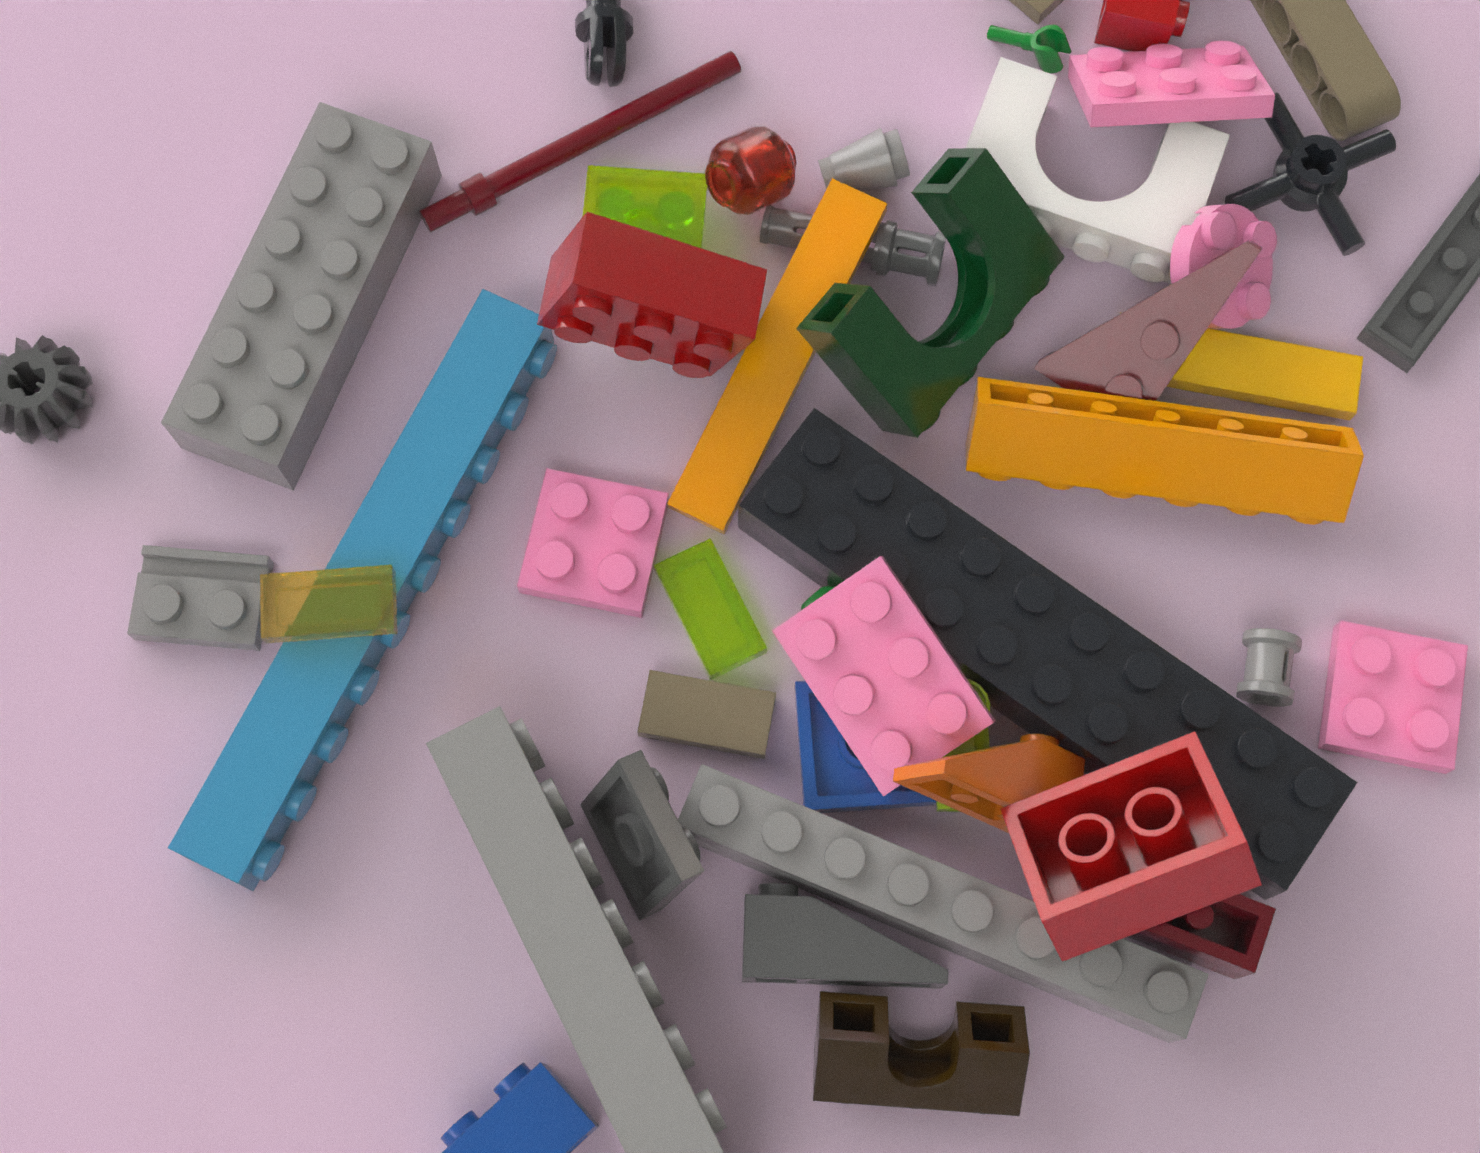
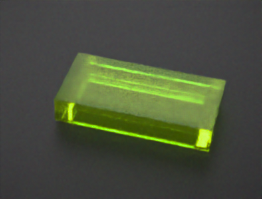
(710, 609)

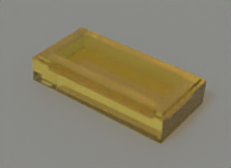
(328, 604)

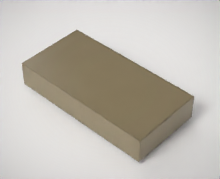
(706, 714)

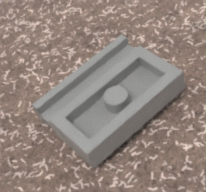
(198, 598)

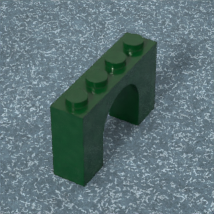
(1000, 265)

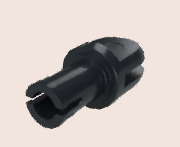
(602, 26)

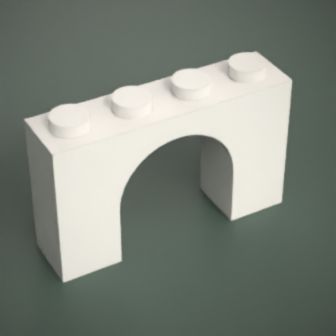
(1124, 231)

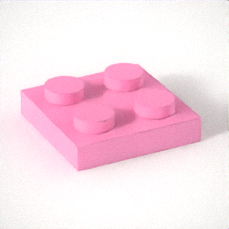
(593, 543)
(1393, 697)

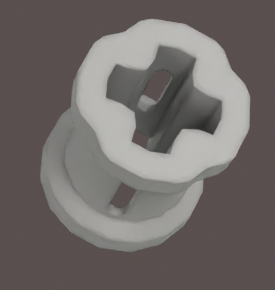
(1268, 667)

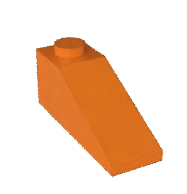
(993, 776)

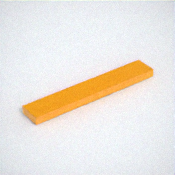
(775, 360)

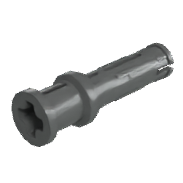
(781, 228)

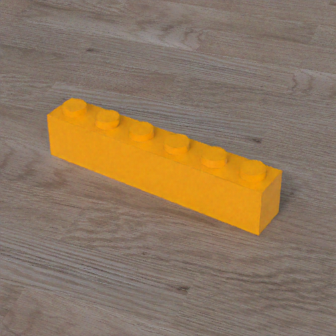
(1162, 451)

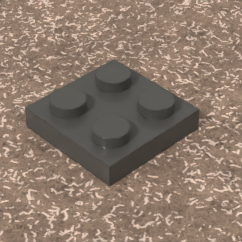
(642, 834)

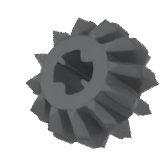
(60, 393)

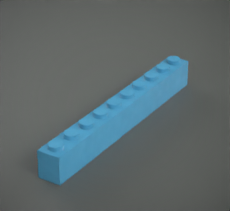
(403, 522)

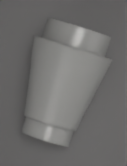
(868, 162)

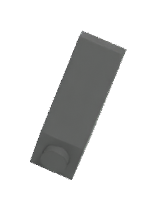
(813, 943)

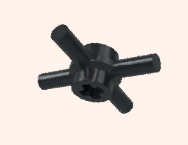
(1313, 175)

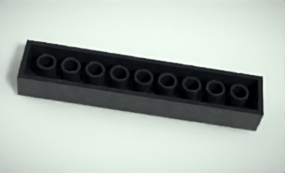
(1035, 640)

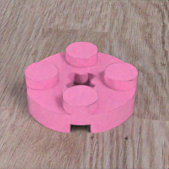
(1213, 234)

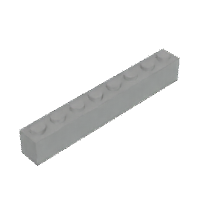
(936, 904)

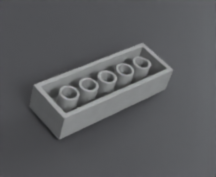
(304, 296)

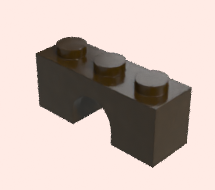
(968, 1068)

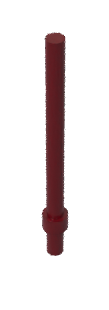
(480, 192)

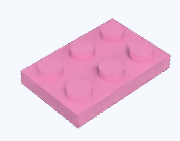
(1169, 85)
(882, 674)

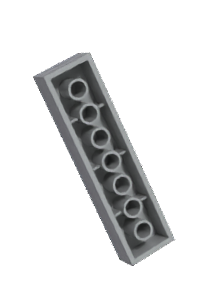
(575, 938)

